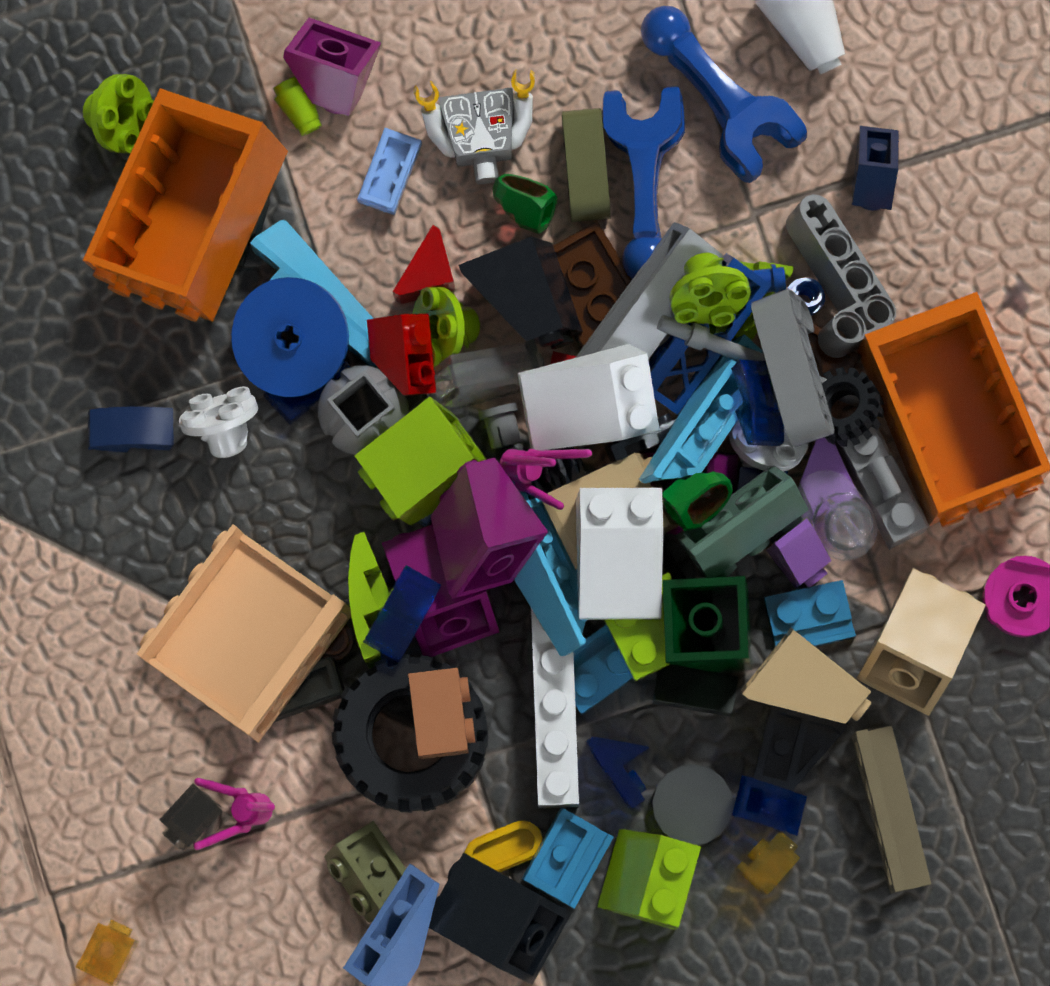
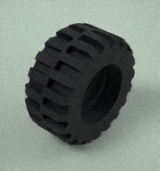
(365, 768)

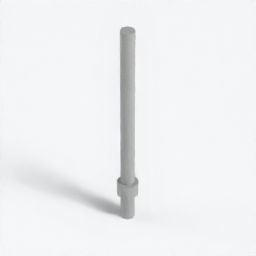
(699, 338)

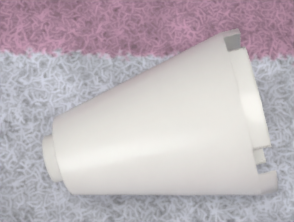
(809, 30)

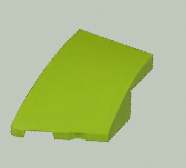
(366, 593)

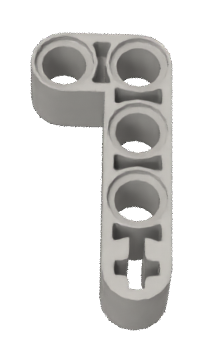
(805, 224)
(783, 331)

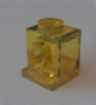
(769, 862)
(112, 968)

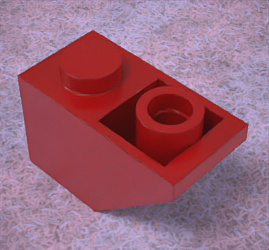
(403, 351)

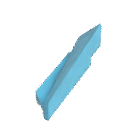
(292, 257)
(701, 424)
(552, 586)

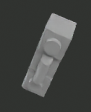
(883, 488)

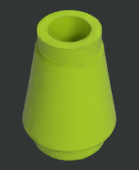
(297, 106)

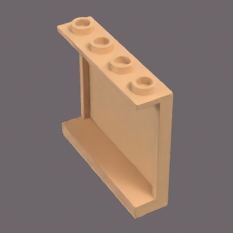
(244, 632)

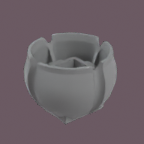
(336, 424)

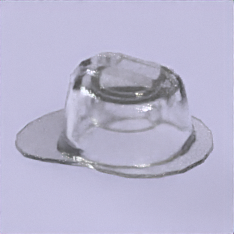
(838, 514)

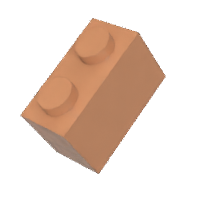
(439, 713)

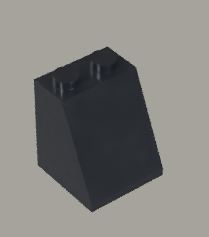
(527, 290)
(497, 918)

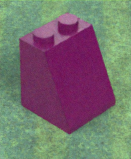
(484, 529)
(448, 621)

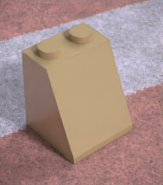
(619, 474)
(921, 641)
(807, 682)

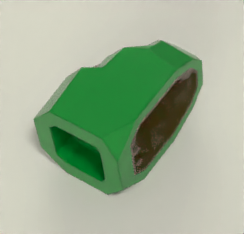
(525, 201)
(696, 499)

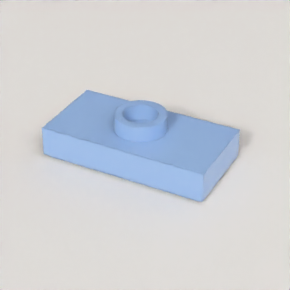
(389, 171)

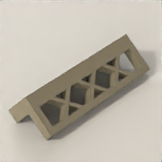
(891, 809)

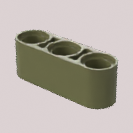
(586, 165)

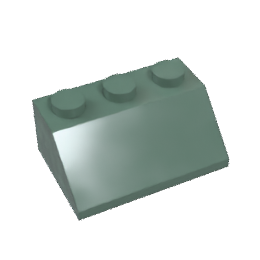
(745, 523)

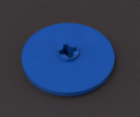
(316, 320)

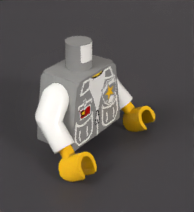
(479, 125)

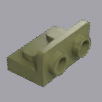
(366, 869)

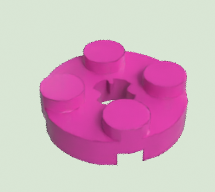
(999, 600)

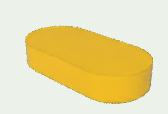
(506, 845)

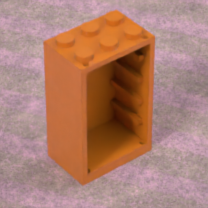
(185, 206)
(954, 410)

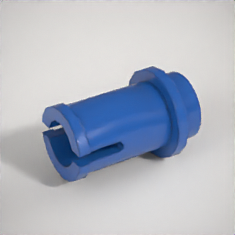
(774, 276)

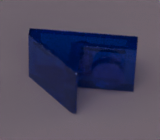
(613, 758)
(769, 806)

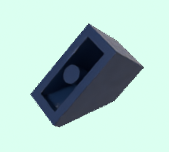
(875, 168)

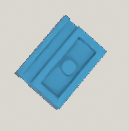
(816, 613)
(598, 670)
(567, 857)

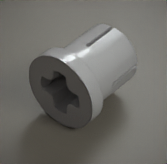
(501, 425)

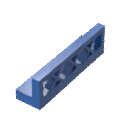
(668, 354)

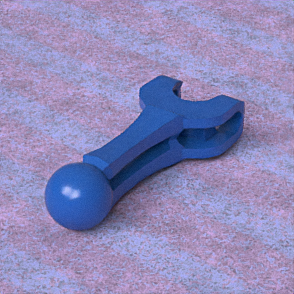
(740, 114)
(645, 145)

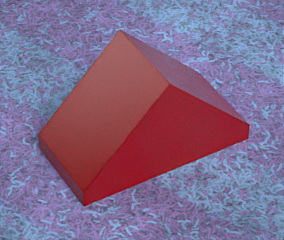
(426, 269)

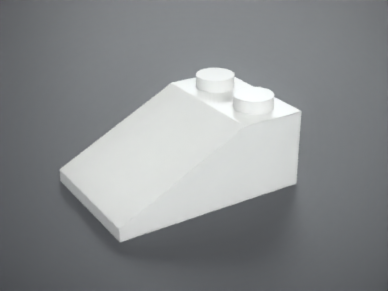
(589, 399)
(619, 553)

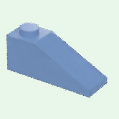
(398, 933)

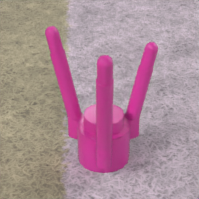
(527, 467)
(246, 809)

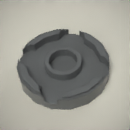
(692, 804)

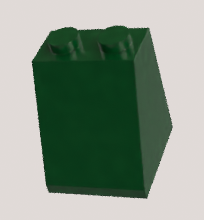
(707, 623)

